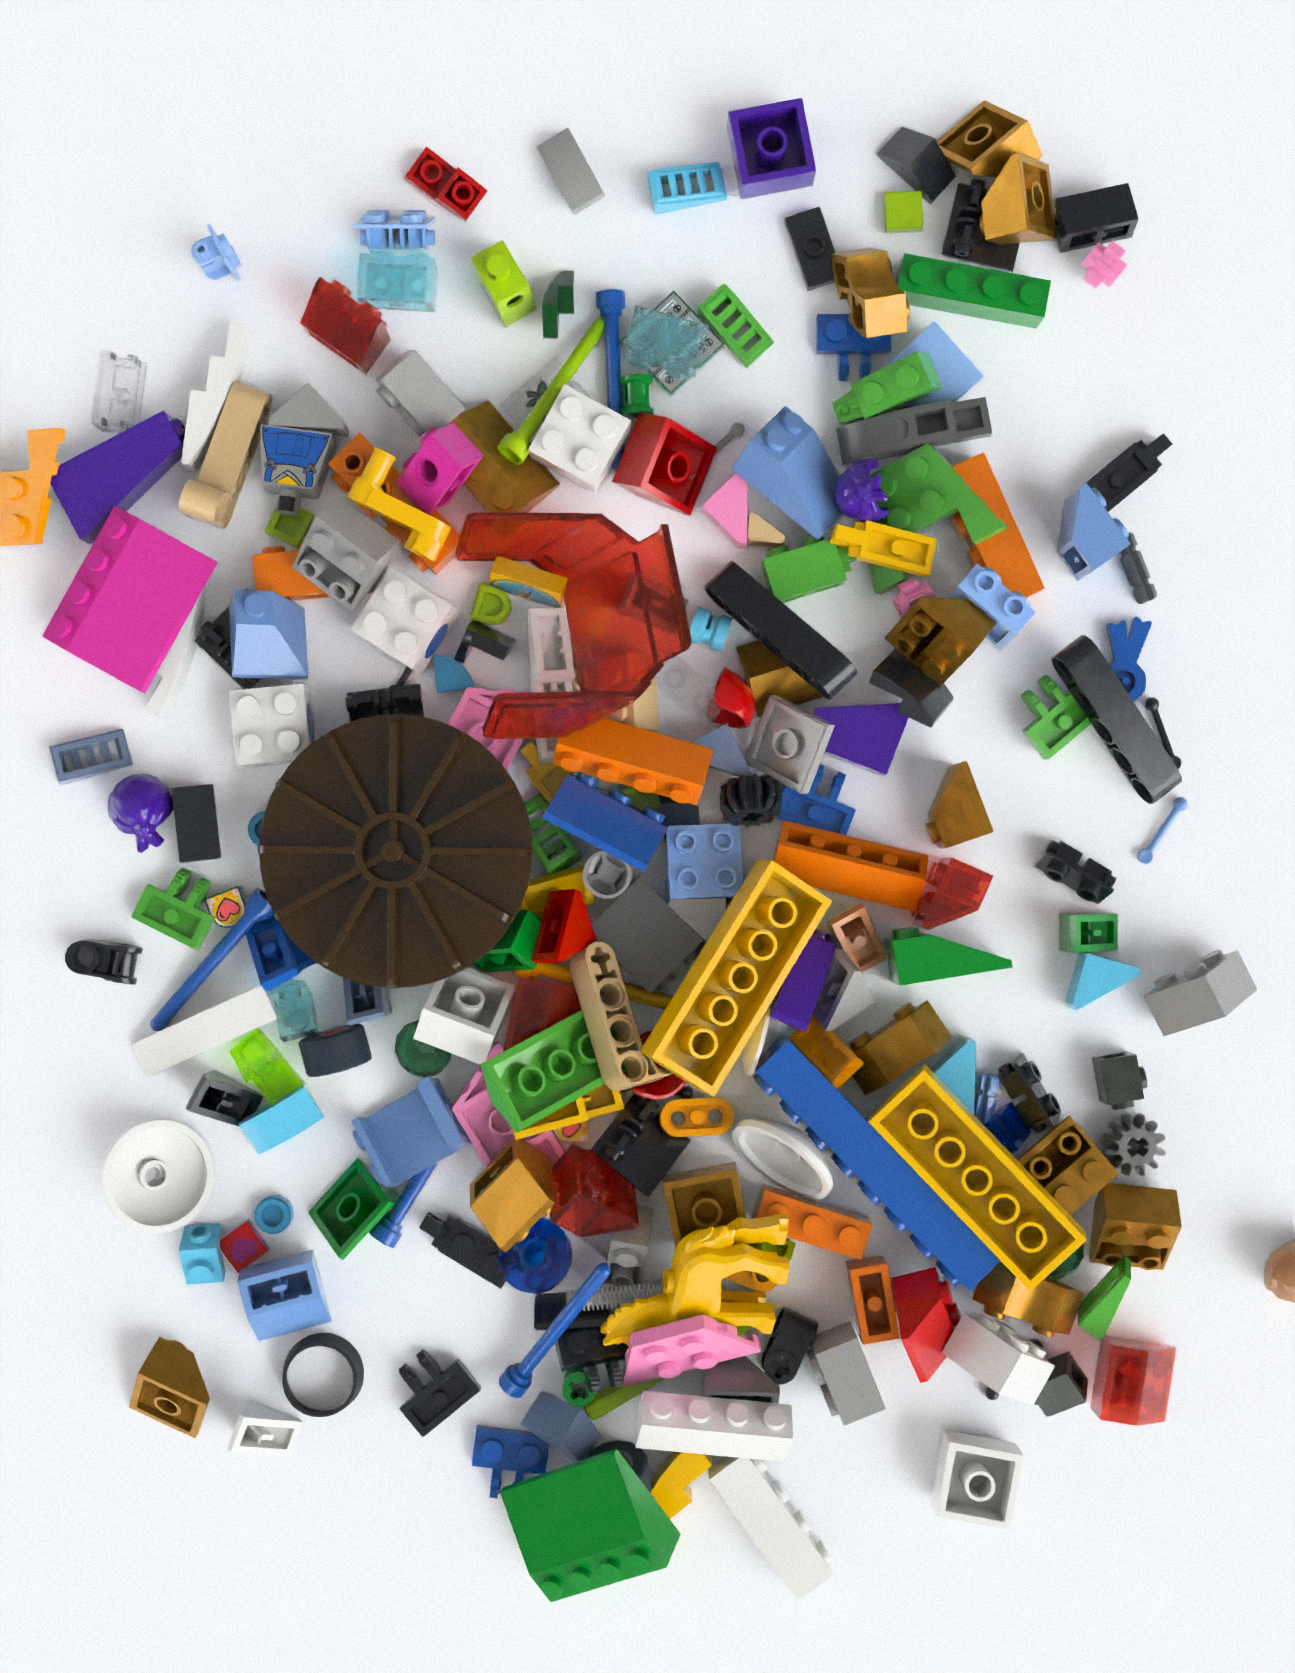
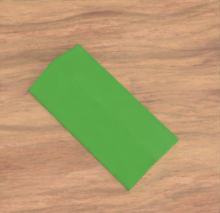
(543, 1072)

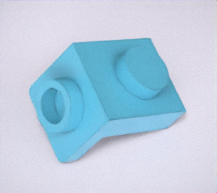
(202, 1254)

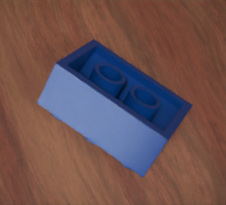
(607, 820)

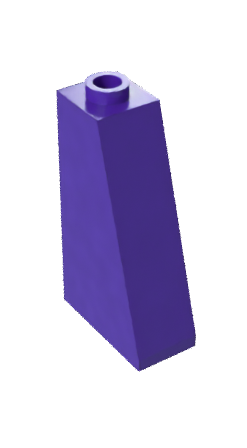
(117, 472)

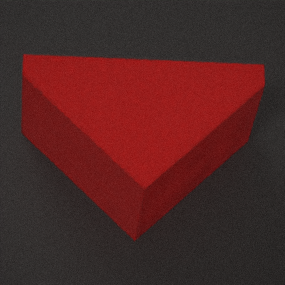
(563, 927)

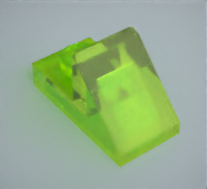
(265, 1066)

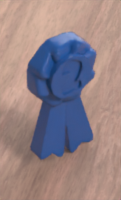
(1127, 652)

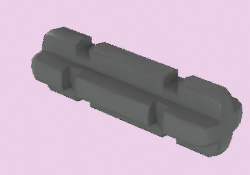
(1137, 572)

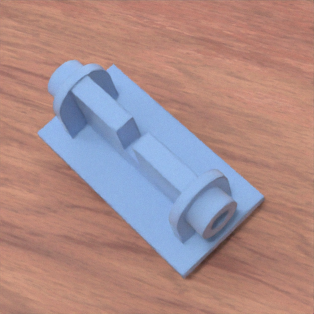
(216, 256)

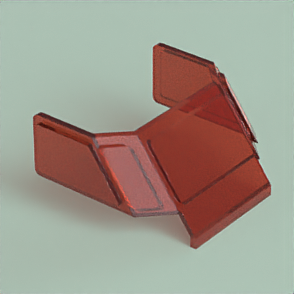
(619, 608)

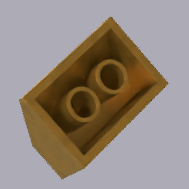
(495, 480)

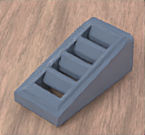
(80, 773)

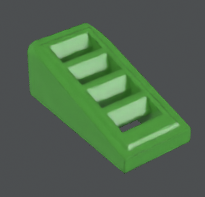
(726, 295)
(565, 859)
(1104, 1299)

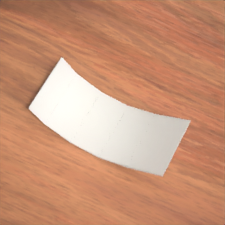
(584, 1256)

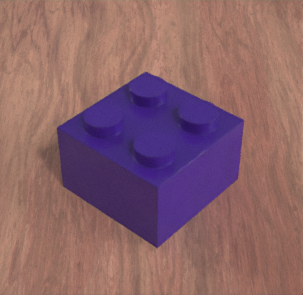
(771, 148)

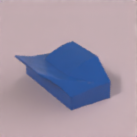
(275, 954)

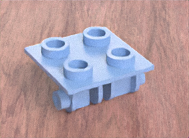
(378, 220)
(703, 861)

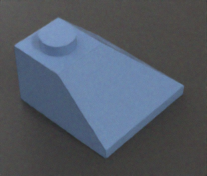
(267, 636)

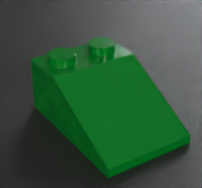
(924, 958)

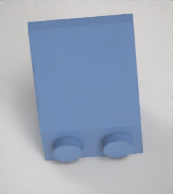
(792, 471)

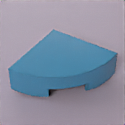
(450, 675)

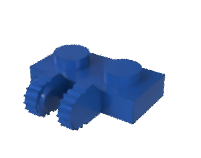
(839, 337)
(818, 810)
(508, 1451)

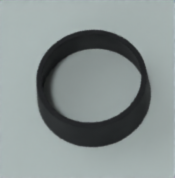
(342, 1346)

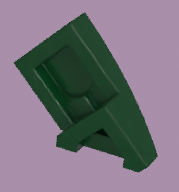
(557, 300)

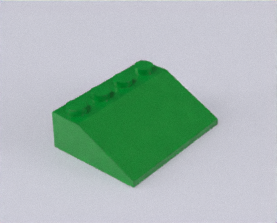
(588, 1526)

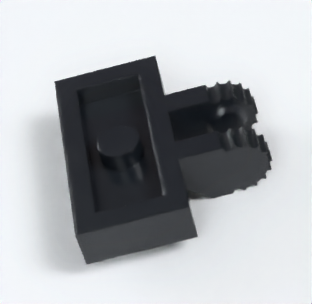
(585, 1350)
(440, 1396)

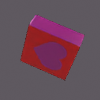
(243, 1246)

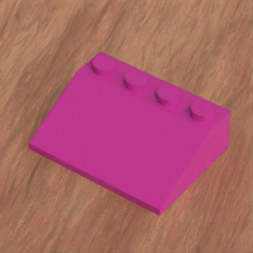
(129, 599)

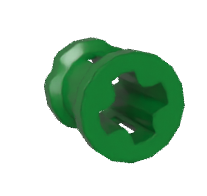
(636, 395)
(576, 1397)

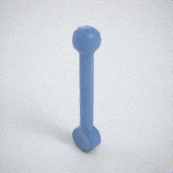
(1145, 855)

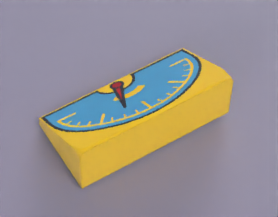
(528, 582)

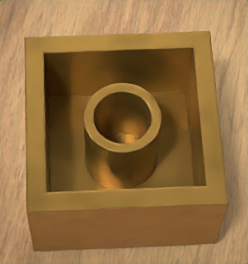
(703, 1198)

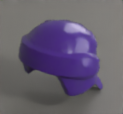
(858, 493)
(140, 806)

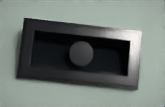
(549, 1305)

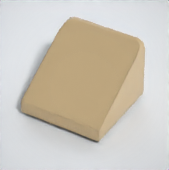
(762, 533)

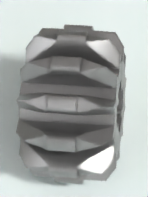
(1139, 1130)

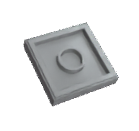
(789, 744)

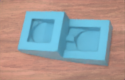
(281, 1120)

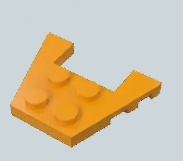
(25, 492)

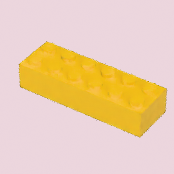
(736, 976)
(977, 1177)

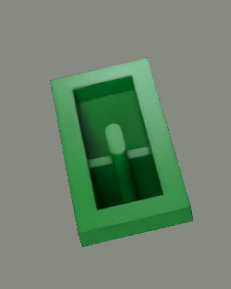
(1088, 932)

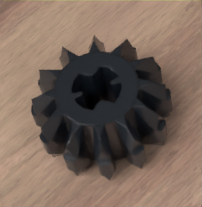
(750, 800)

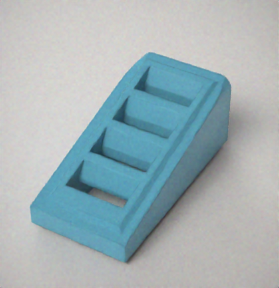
(677, 202)

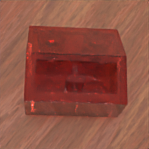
(345, 326)
(952, 893)
(538, 1006)
(591, 1195)
(1132, 1381)

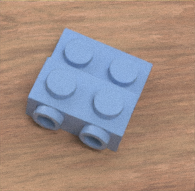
(1004, 607)

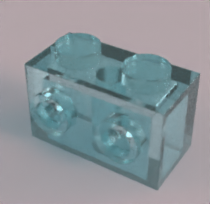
(397, 280)
(665, 343)

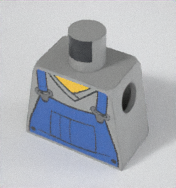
(294, 464)

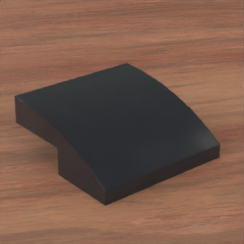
(920, 695)

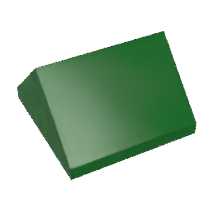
(352, 1208)

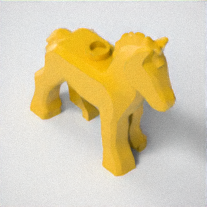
(695, 1279)

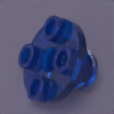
(538, 1260)

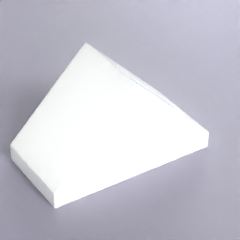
(264, 1432)

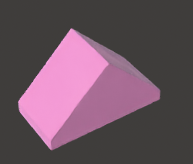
(729, 510)

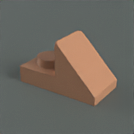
(858, 937)

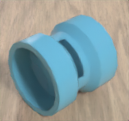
(709, 629)

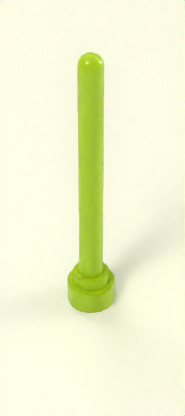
(515, 445)

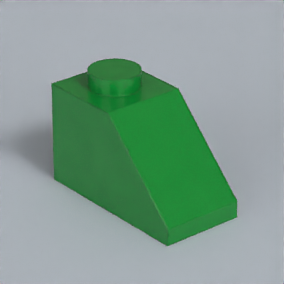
(515, 948)

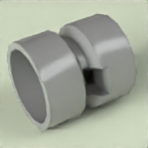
(607, 875)

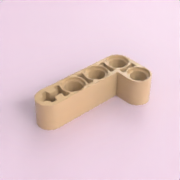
(228, 457)
(615, 1015)

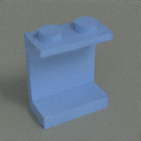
(410, 1133)

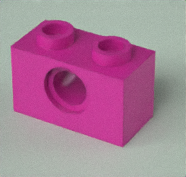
(439, 467)

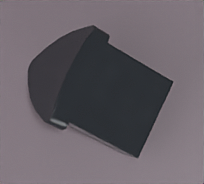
(486, 640)

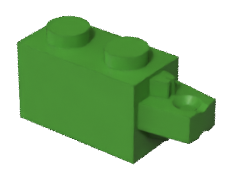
(889, 389)
(805, 569)

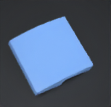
(952, 366)

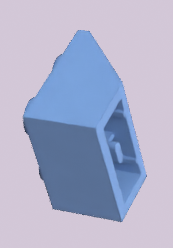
(1089, 532)
(284, 1295)

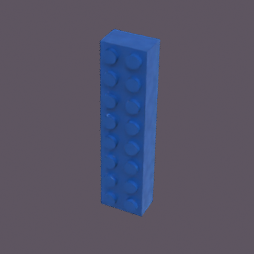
(881, 1170)

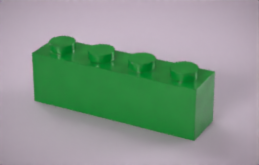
(973, 290)

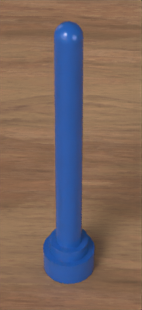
(610, 304)
(256, 910)
(389, 1227)
(517, 1377)

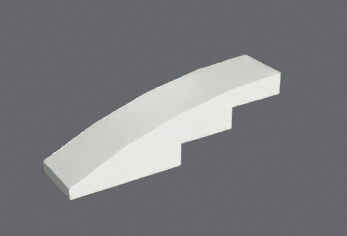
(207, 405)
(177, 662)
(549, 662)
(205, 1031)

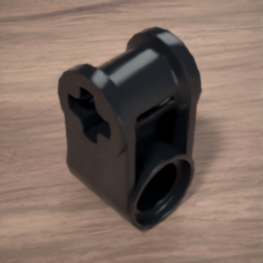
(111, 960)
(791, 1339)

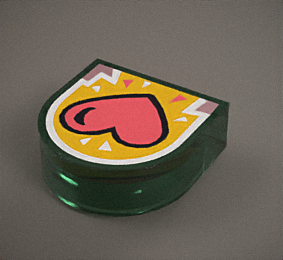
(227, 906)

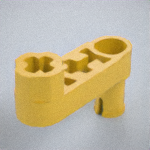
(427, 532)

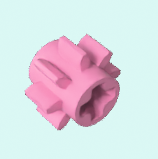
(1104, 264)
(909, 593)

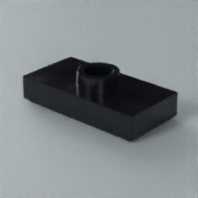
(811, 247)

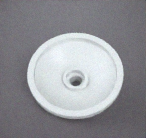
(784, 1156)
(180, 1183)

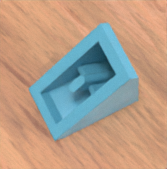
(1095, 978)
(957, 1071)

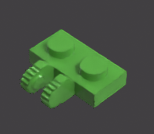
(1054, 725)
(174, 916)

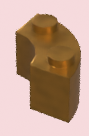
(871, 292)
(898, 1045)
(1048, 1306)

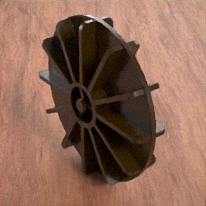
(395, 850)

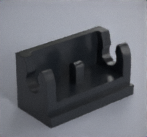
(1095, 217)
(196, 823)

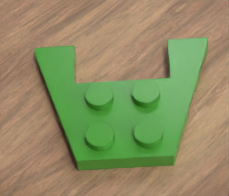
(922, 492)

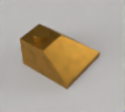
(987, 140)
(1019, 203)
(957, 809)
(171, 1388)

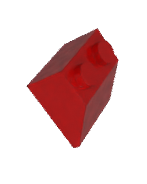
(661, 460)
(925, 1318)

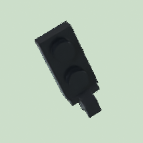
(1129, 470)
(465, 1246)

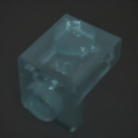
(295, 1010)

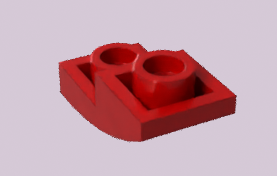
(445, 184)

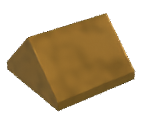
(771, 676)

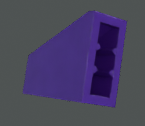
(864, 734)
(803, 984)

